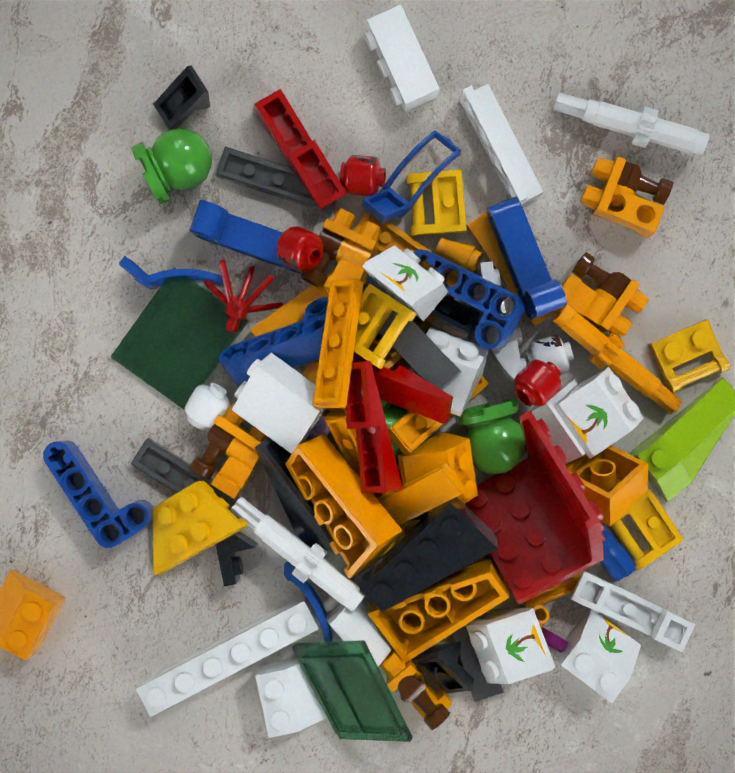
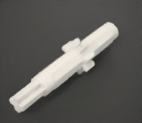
(643, 126)
(307, 560)

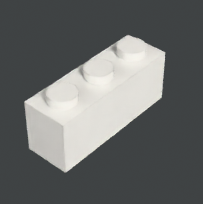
(401, 59)

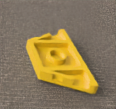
(189, 525)

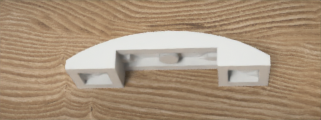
(632, 610)

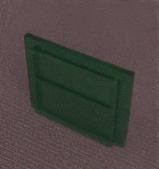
(177, 339)
(352, 691)

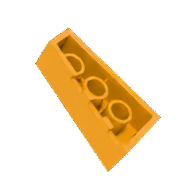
(354, 519)
(441, 608)

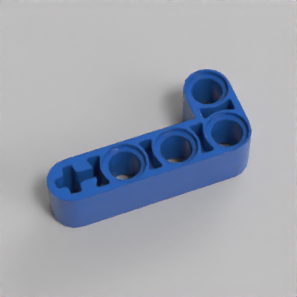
(236, 233)
(524, 259)
(489, 304)
(292, 344)
(93, 488)

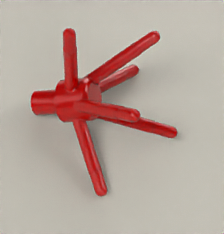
(238, 307)

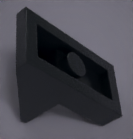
(182, 98)
(230, 564)
(442, 667)

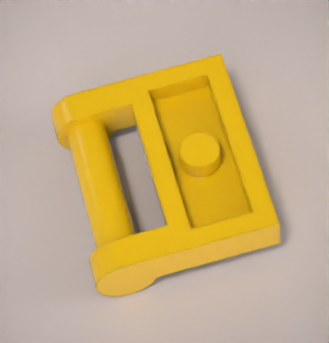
(446, 200)
(373, 313)
(685, 346)
(654, 527)

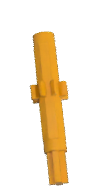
(609, 352)

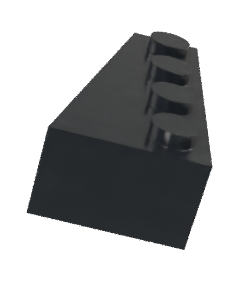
(428, 553)

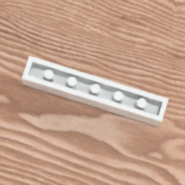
(228, 655)

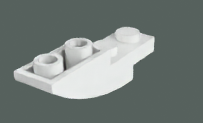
(508, 357)

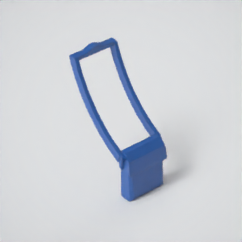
(388, 203)
(155, 280)
(313, 598)

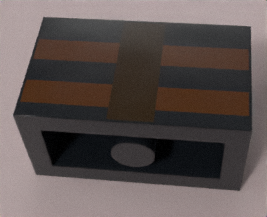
(450, 318)

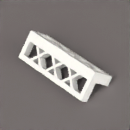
(500, 143)

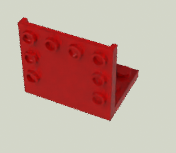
(539, 517)

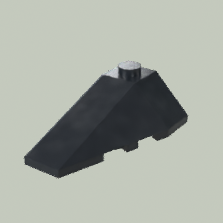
(298, 510)

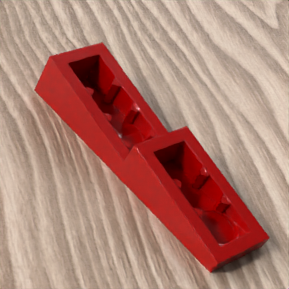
(299, 149)
(411, 392)
(366, 415)

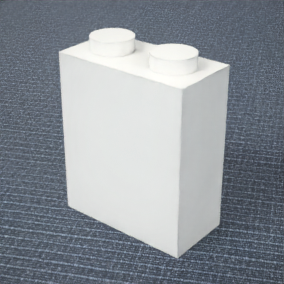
(278, 402)

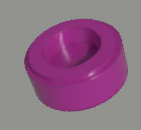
(554, 641)

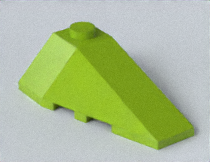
(687, 439)

